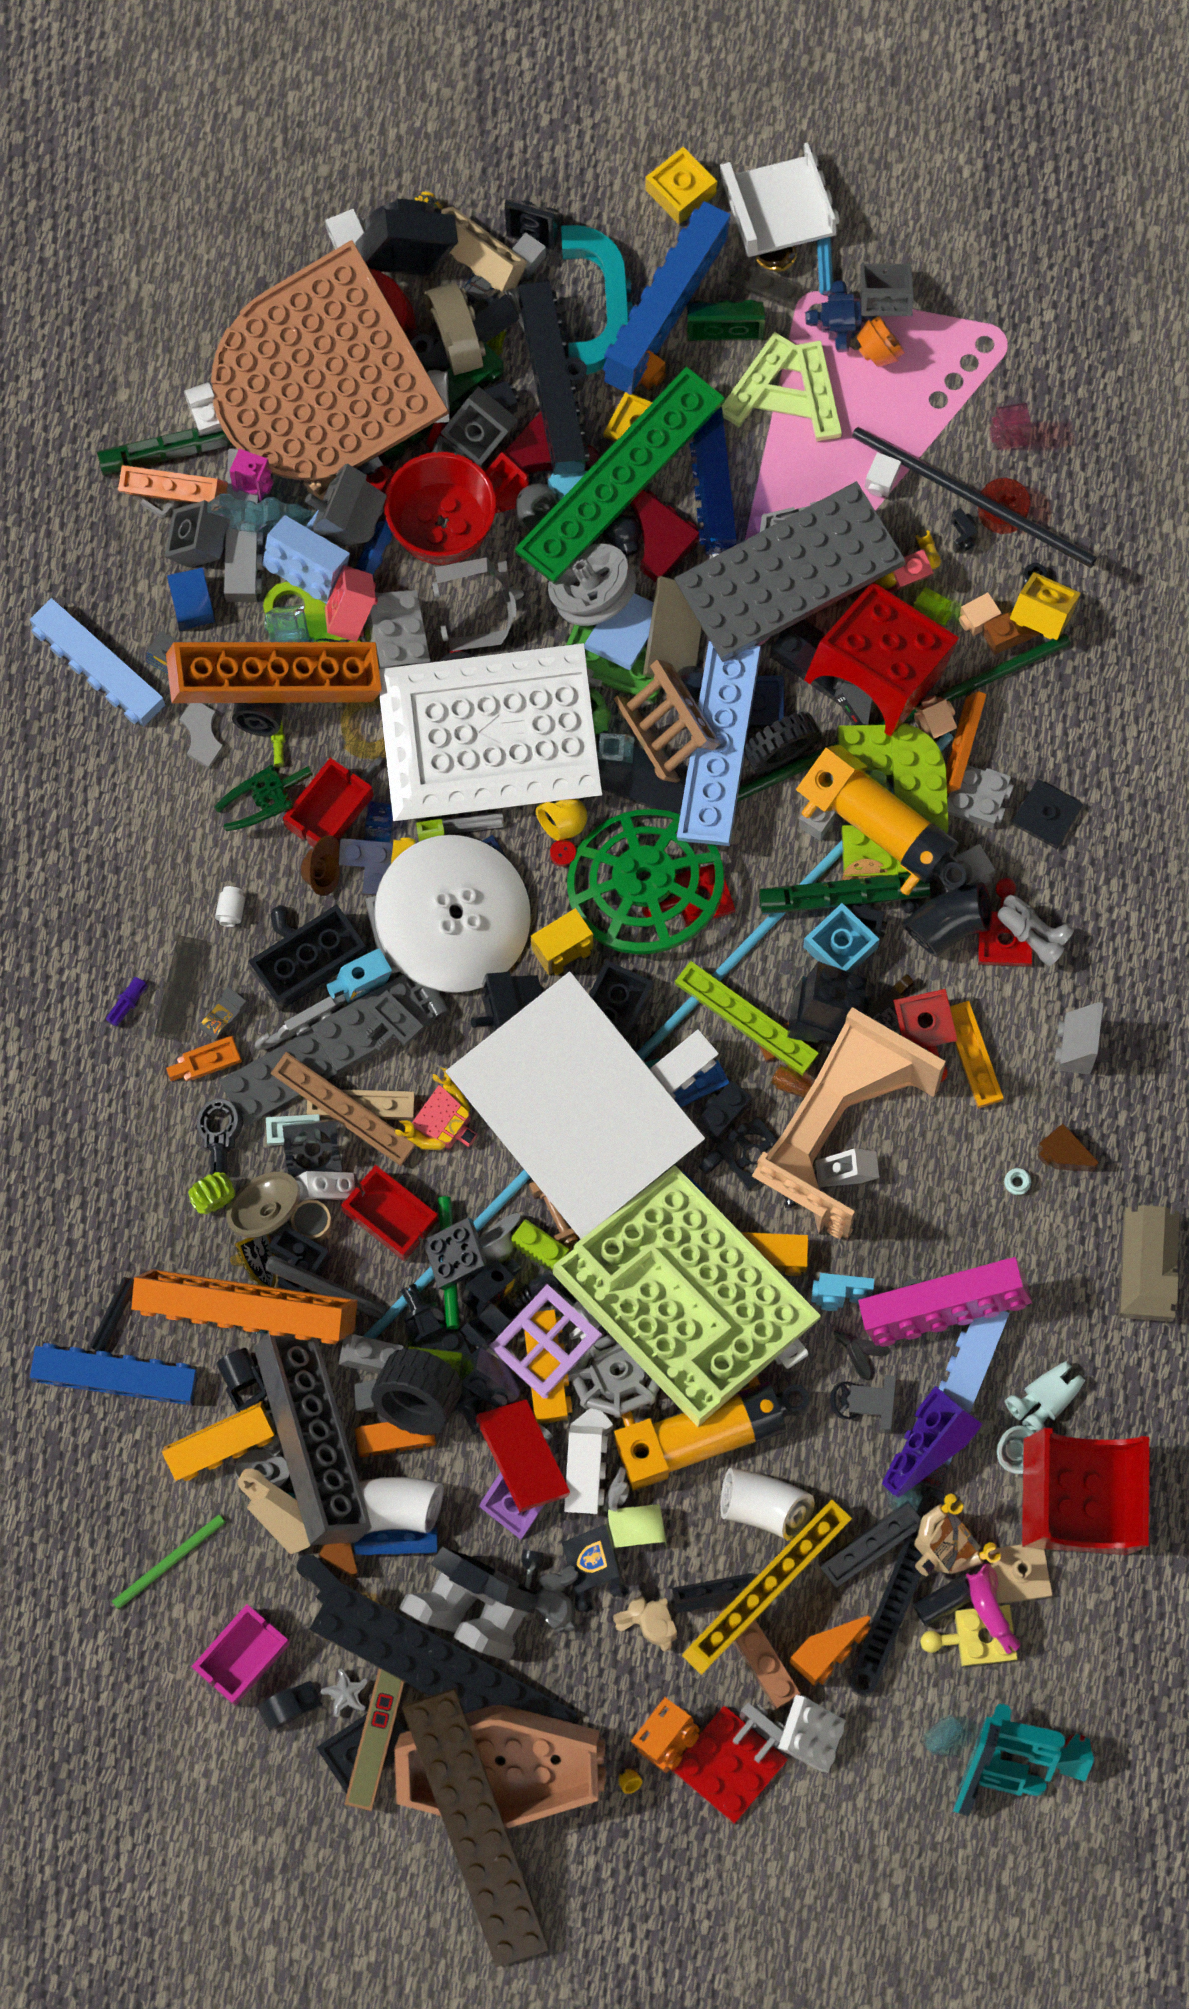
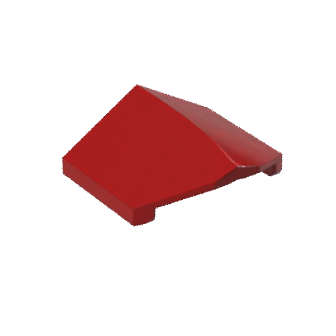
(507, 481)

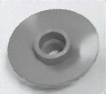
(272, 1467)

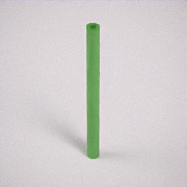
(168, 1562)

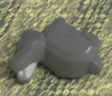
(554, 1602)

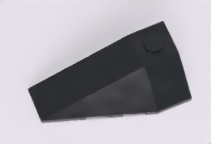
(796, 651)

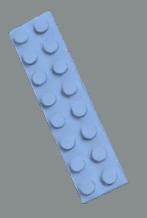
(716, 774)

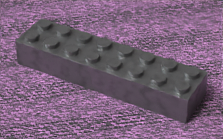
(312, 1439)

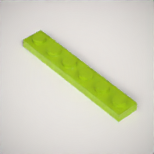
(746, 1018)

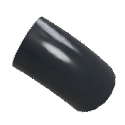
(258, 718)
(950, 918)

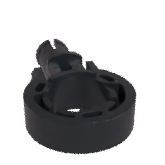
(222, 1141)

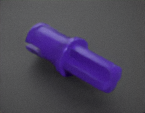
(126, 1001)

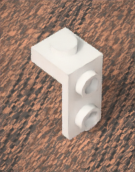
(325, 1185)

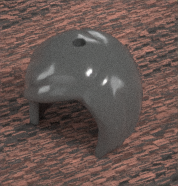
(534, 504)

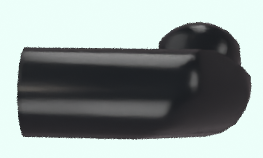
(279, 921)

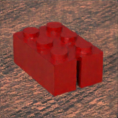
(328, 804)
(390, 1213)

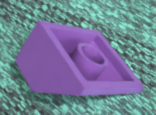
(501, 1506)

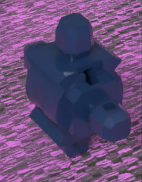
(838, 316)

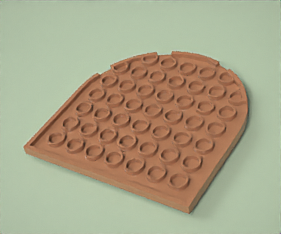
(321, 372)

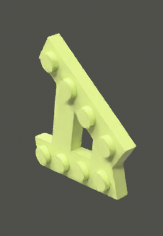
(813, 403)

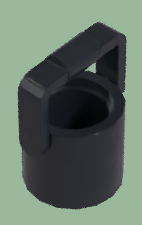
(239, 1373)

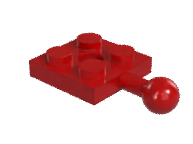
(692, 912)
(990, 949)
(942, 1029)

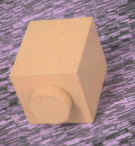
(978, 612)

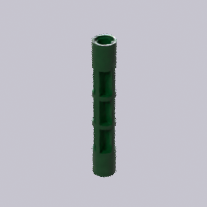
(160, 449)
(833, 893)

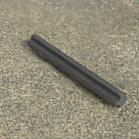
(323, 1286)

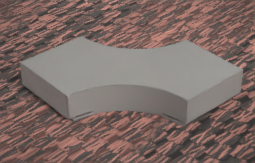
(203, 746)

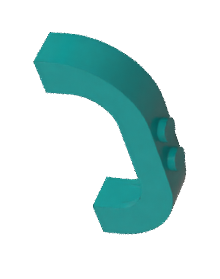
(598, 248)

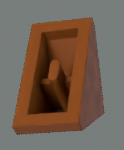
(340, 1556)

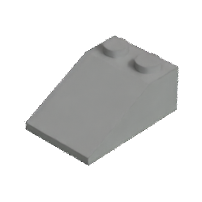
(1079, 1039)

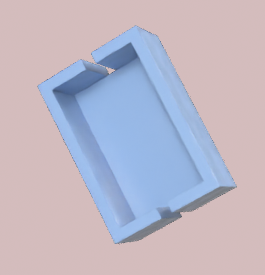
(304, 558)

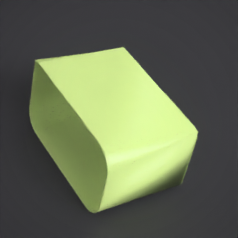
(636, 1525)

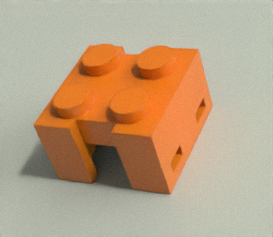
(667, 1736)

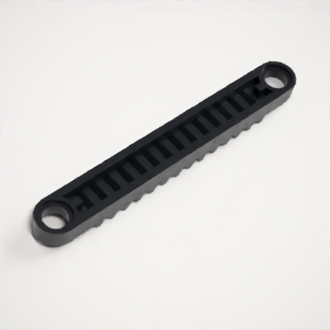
(891, 1609)

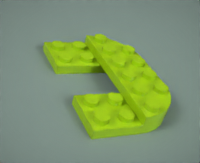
(917, 777)

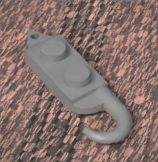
(301, 1022)

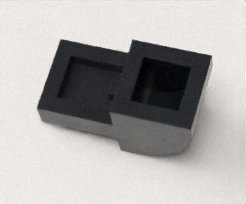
(289, 1705)

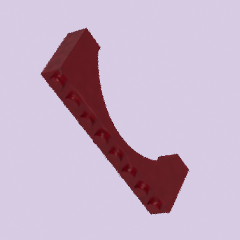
(664, 533)

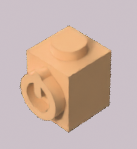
(935, 716)

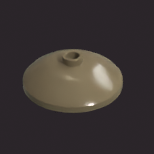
(263, 1205)

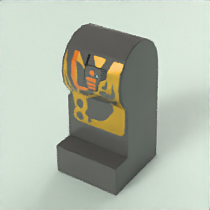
(223, 1014)

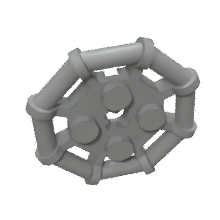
(610, 1385)

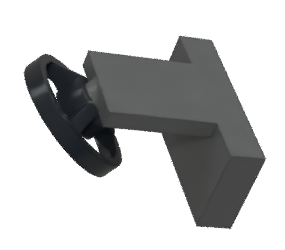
(866, 1401)

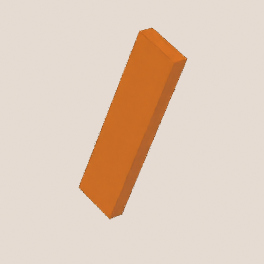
(963, 740)

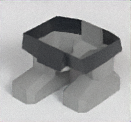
(456, 1589)

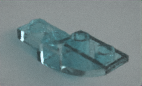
(255, 517)

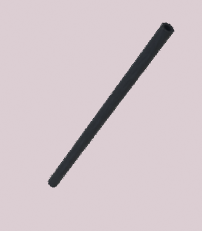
(975, 497)

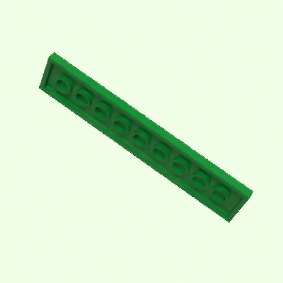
(620, 475)

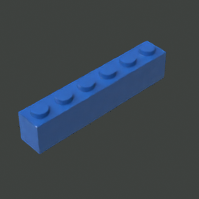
(114, 1375)

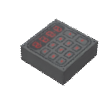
(937, 1478)

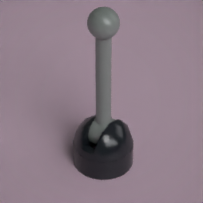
(531, 1561)

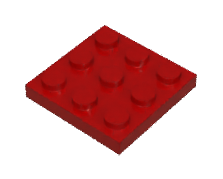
(726, 1771)

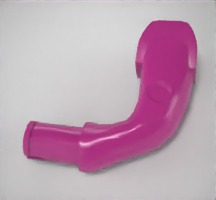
(984, 1598)

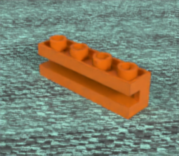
(169, 485)

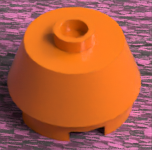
(879, 343)

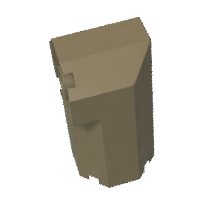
(1149, 1263)

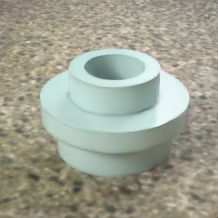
(1017, 1173)

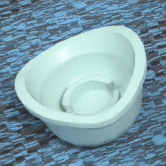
(1011, 1449)

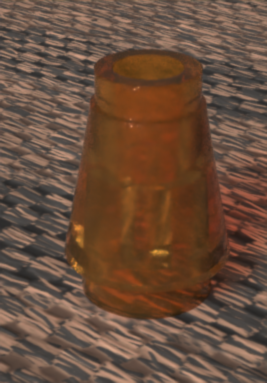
(789, 1081)

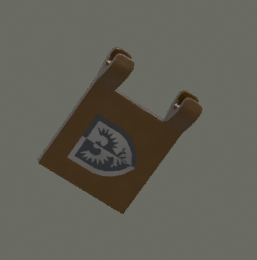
(884, 1008)

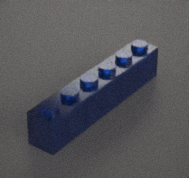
(714, 486)

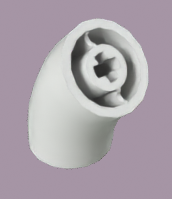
(402, 1503)
(765, 1503)

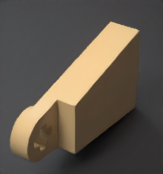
(274, 1510)

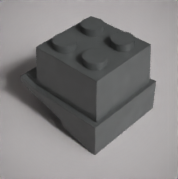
(347, 508)

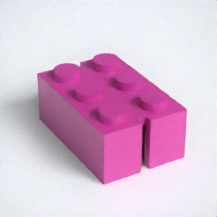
(241, 1655)

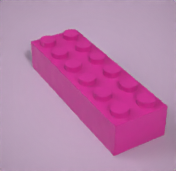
(945, 1302)

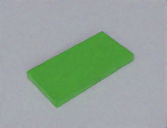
(611, 674)

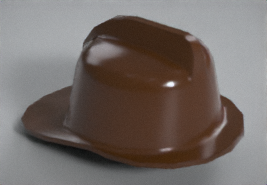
(321, 866)

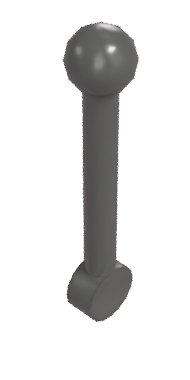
(371, 768)

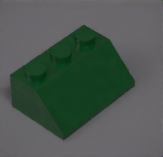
(725, 320)

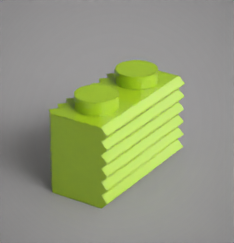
(538, 1245)

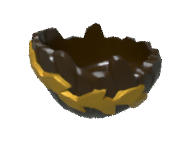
(778, 260)

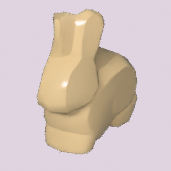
(652, 1619)

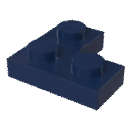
(369, 854)

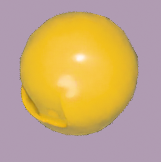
(568, 816)

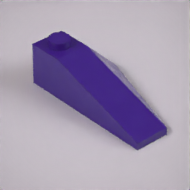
(937, 1435)

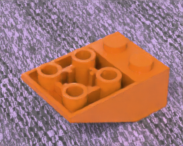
(823, 1650)

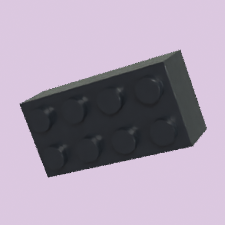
(307, 957)
(621, 996)

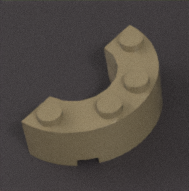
(454, 319)

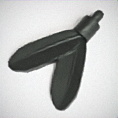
(857, 1348)

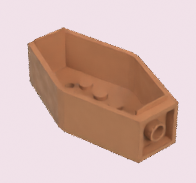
(528, 1781)

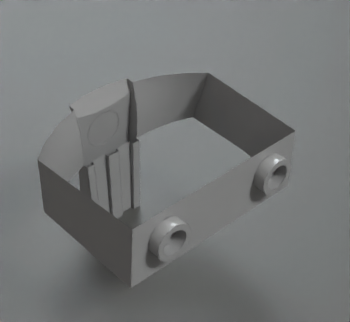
(473, 567)

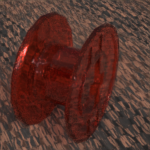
(1012, 495)

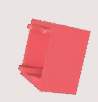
(350, 603)

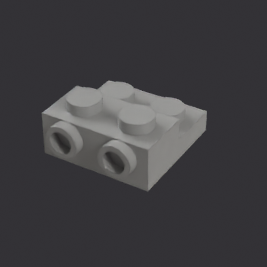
(980, 796)

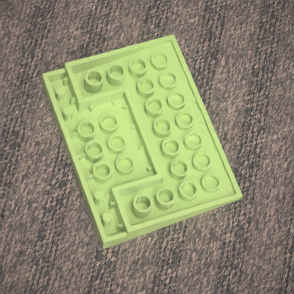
(685, 1294)

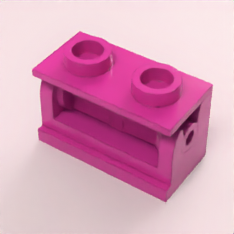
(251, 474)

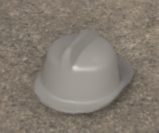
(497, 1240)

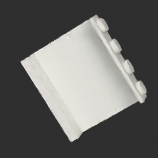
(780, 204)

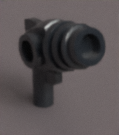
(529, 1292)

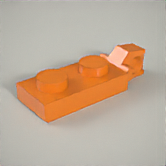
(205, 1060)

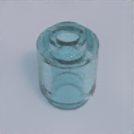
(942, 1735)

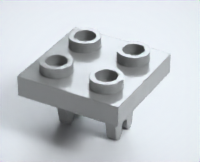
(756, 1718)

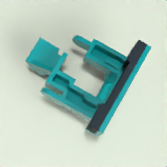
(1037, 1743)

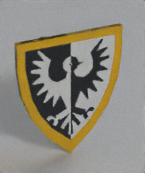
(253, 1255)

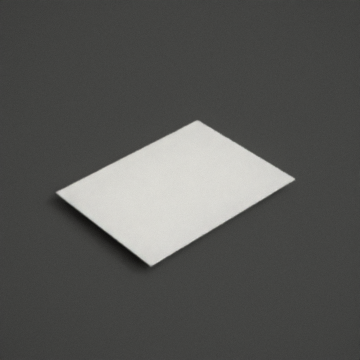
(489, 732)
(575, 1105)

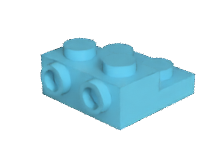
(833, 1288)

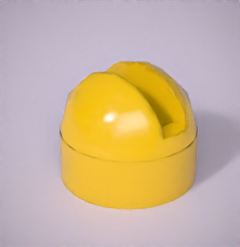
(629, 1781)

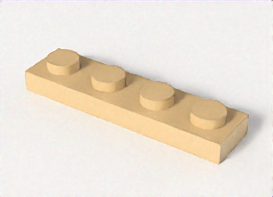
(384, 1104)

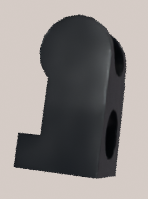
(313, 1570)

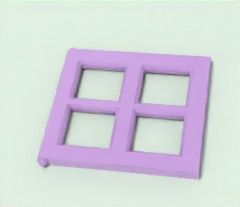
(545, 1341)

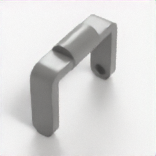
(170, 505)

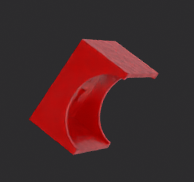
(886, 653)
(1085, 1493)

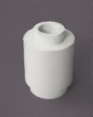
(230, 906)

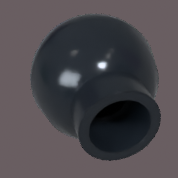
(624, 534)

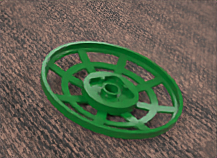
(648, 892)

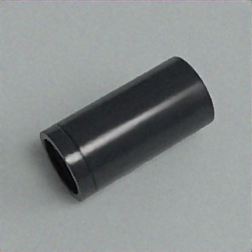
(943, 1602)

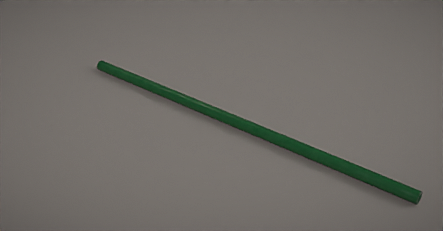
(949, 694)

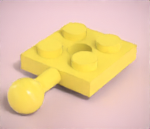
(971, 1649)

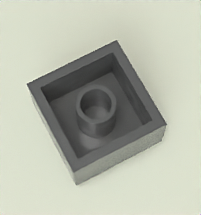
(479, 426)
(195, 535)

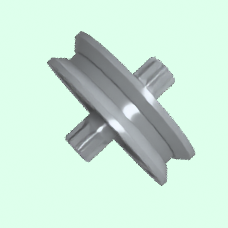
(606, 593)

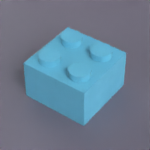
(841, 940)

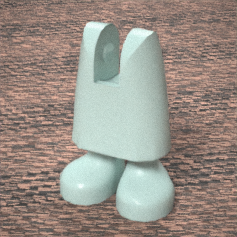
(1048, 1391)

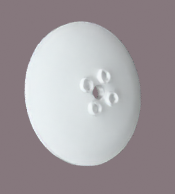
(416, 919)

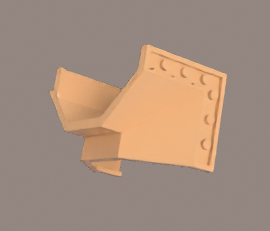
(861, 1066)

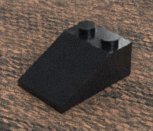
(536, 221)

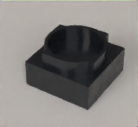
(407, 237)

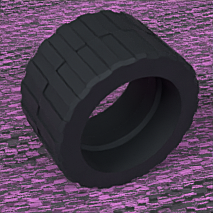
(416, 1391)

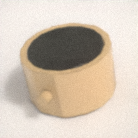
(312, 1220)

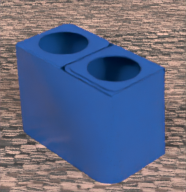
(191, 599)

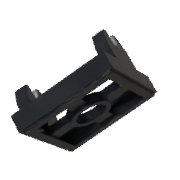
(290, 1132)
(726, 1148)

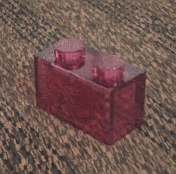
(1010, 426)

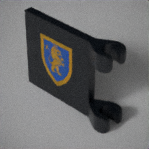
(596, 1563)

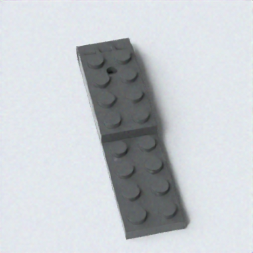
(328, 1048)

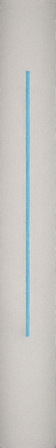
(643, 1053)

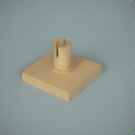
(1021, 1574)

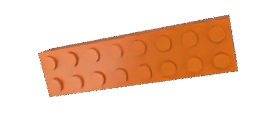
(273, 672)
(244, 1305)

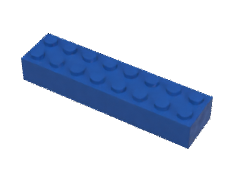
(666, 297)

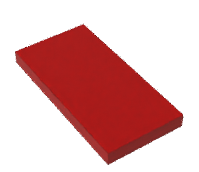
(523, 1455)

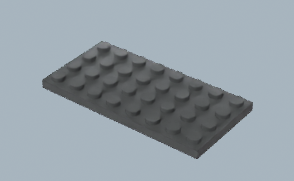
(789, 571)

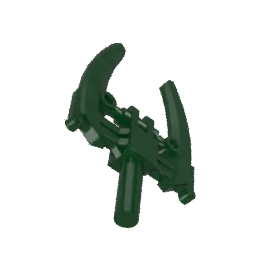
(274, 790)

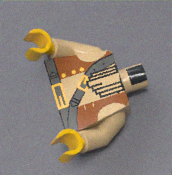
(948, 1543)

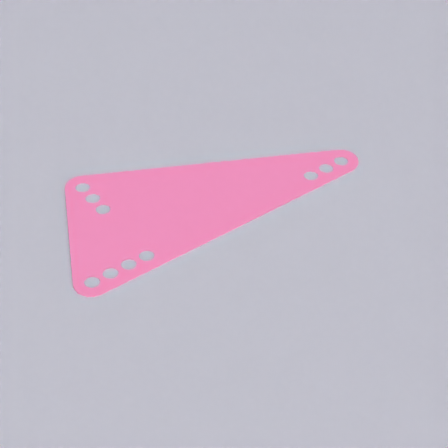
(881, 400)

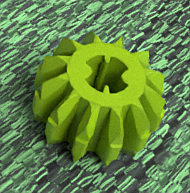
(211, 1193)

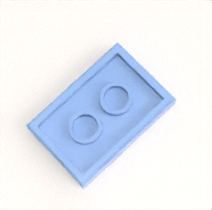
(624, 634)

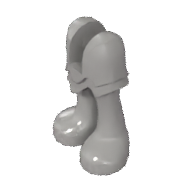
(1022, 918)

